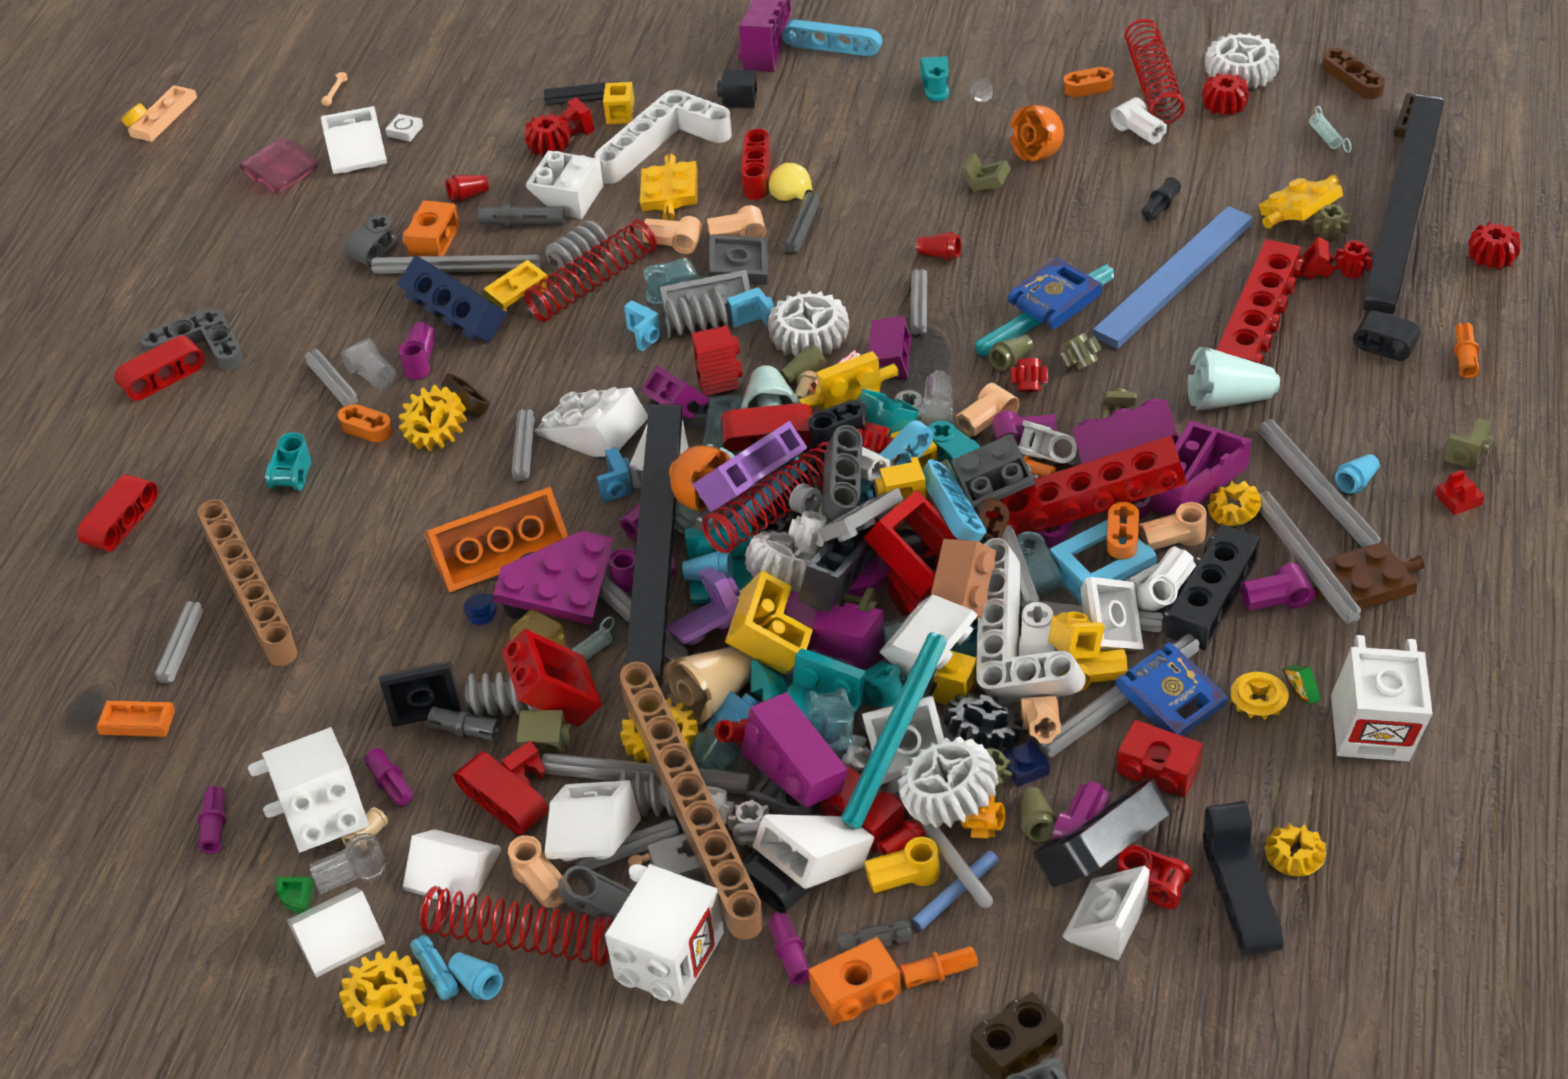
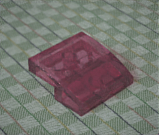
(279, 165)

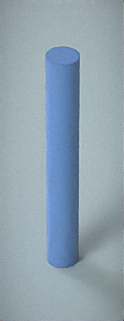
(952, 892)

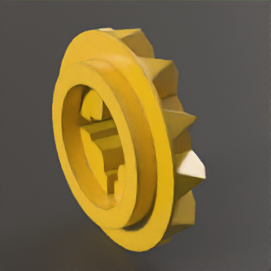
(1231, 514)
(1259, 684)
(1305, 861)

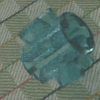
(711, 752)

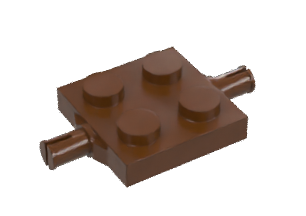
(1373, 574)

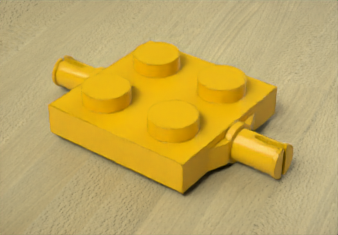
(669, 186)
(1299, 200)
(847, 379)

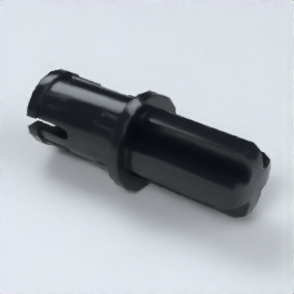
(1161, 198)

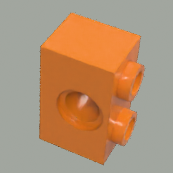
(431, 229)
(862, 964)

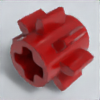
(1354, 259)
(1029, 375)
(875, 437)

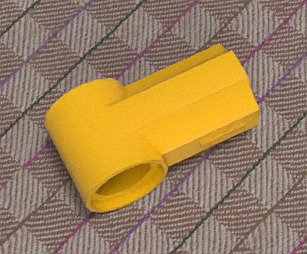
(1104, 668)
(905, 866)

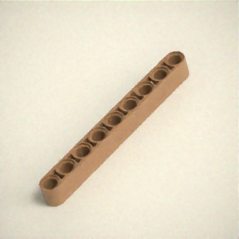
(694, 809)

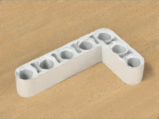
(656, 124)
(1004, 634)

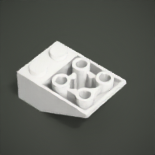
(594, 420)

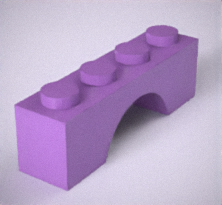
(749, 466)

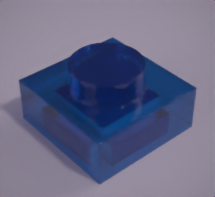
(1026, 763)

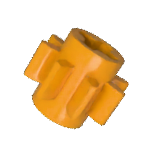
(987, 821)

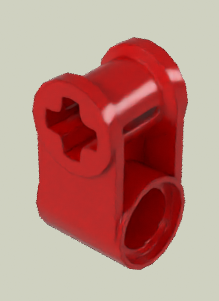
(1159, 874)

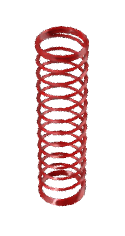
(1147, 46)
(528, 293)
(725, 522)
(596, 938)

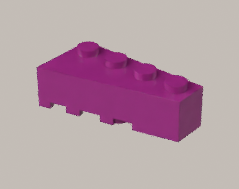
(762, 33)
(842, 632)

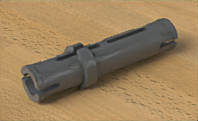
(487, 215)

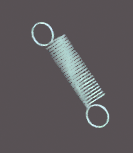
(1324, 126)
(595, 642)

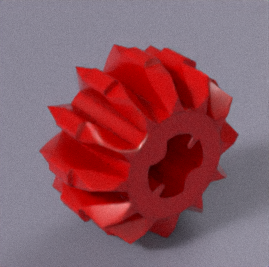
(1225, 94)
(547, 134)
(1494, 245)

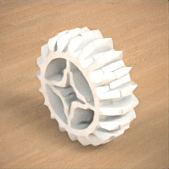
(1243, 56)
(808, 322)
(778, 557)
(948, 782)

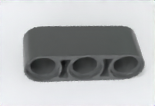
(843, 461)

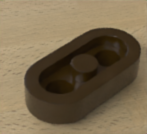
(471, 398)

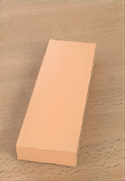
(162, 113)

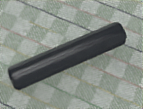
(582, 92)

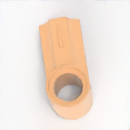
(745, 223)
(681, 234)
(980, 414)
(1183, 527)
(1041, 717)
(537, 872)

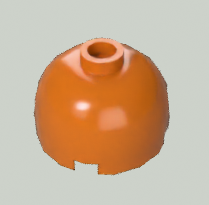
(1036, 132)
(691, 467)

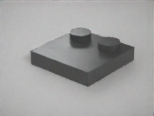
(736, 254)

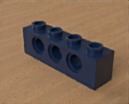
(452, 299)

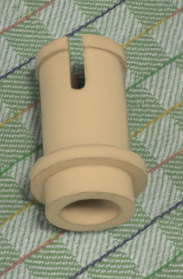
(804, 380)
(376, 821)

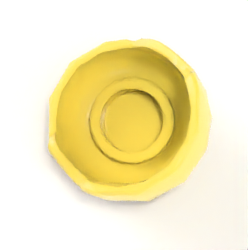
(789, 182)

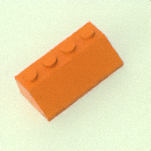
(492, 538)

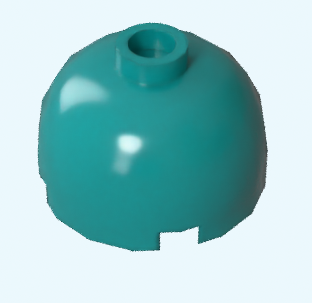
(886, 411)

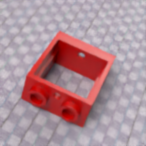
(897, 553)
(569, 688)

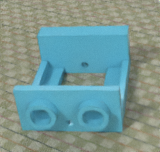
(1074, 573)

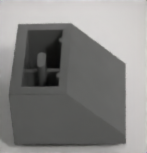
(993, 471)

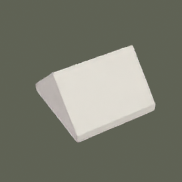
(1116, 607)
(920, 734)
(448, 862)
(1109, 912)
(336, 931)

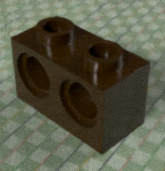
(1022, 1045)

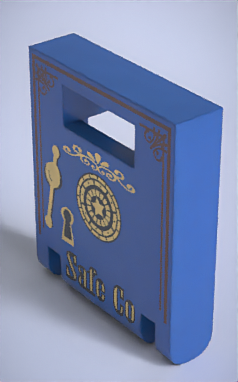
(1055, 290)
(1165, 685)

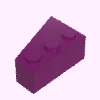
(1125, 429)
(1208, 461)
(792, 751)

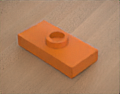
(136, 718)

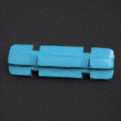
(434, 967)

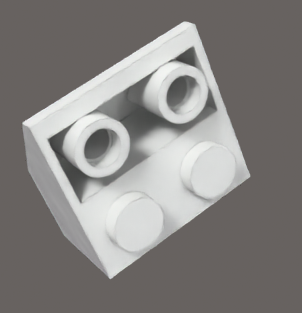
(353, 140)
(567, 182)
(929, 616)
(590, 820)

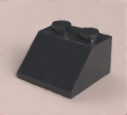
(416, 690)

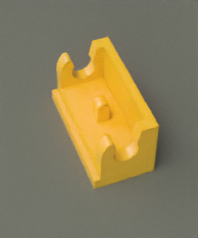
(514, 284)

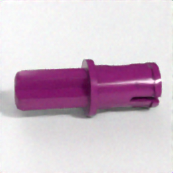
(388, 777)
(212, 820)
(789, 948)

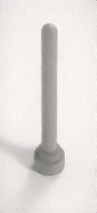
(951, 856)

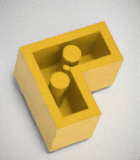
(762, 627)

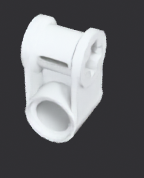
(1044, 442)
(1035, 629)

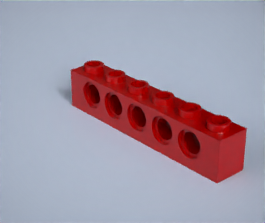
(1262, 301)
(1095, 486)

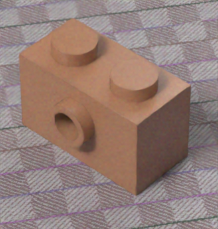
(964, 573)

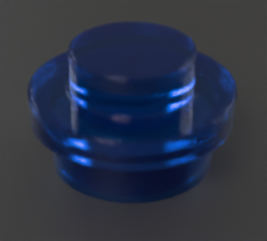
(480, 608)

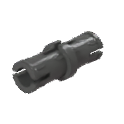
(464, 723)

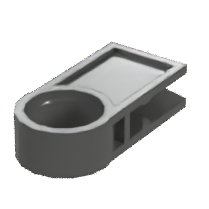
(605, 895)

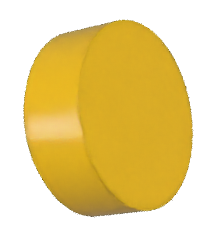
(133, 114)

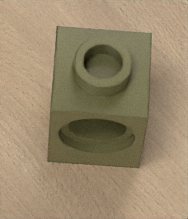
(545, 730)

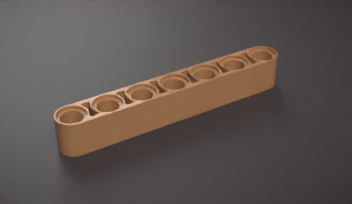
(247, 583)

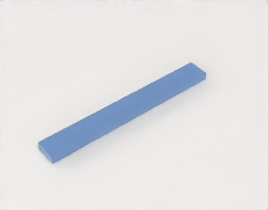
(1172, 277)

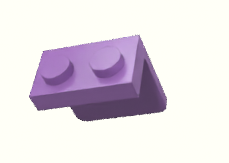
(716, 614)

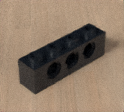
(835, 570)
(1212, 585)

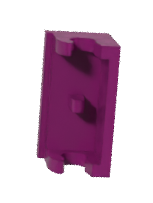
(891, 343)
(671, 390)

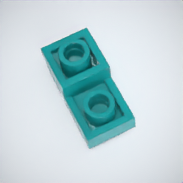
(766, 681)

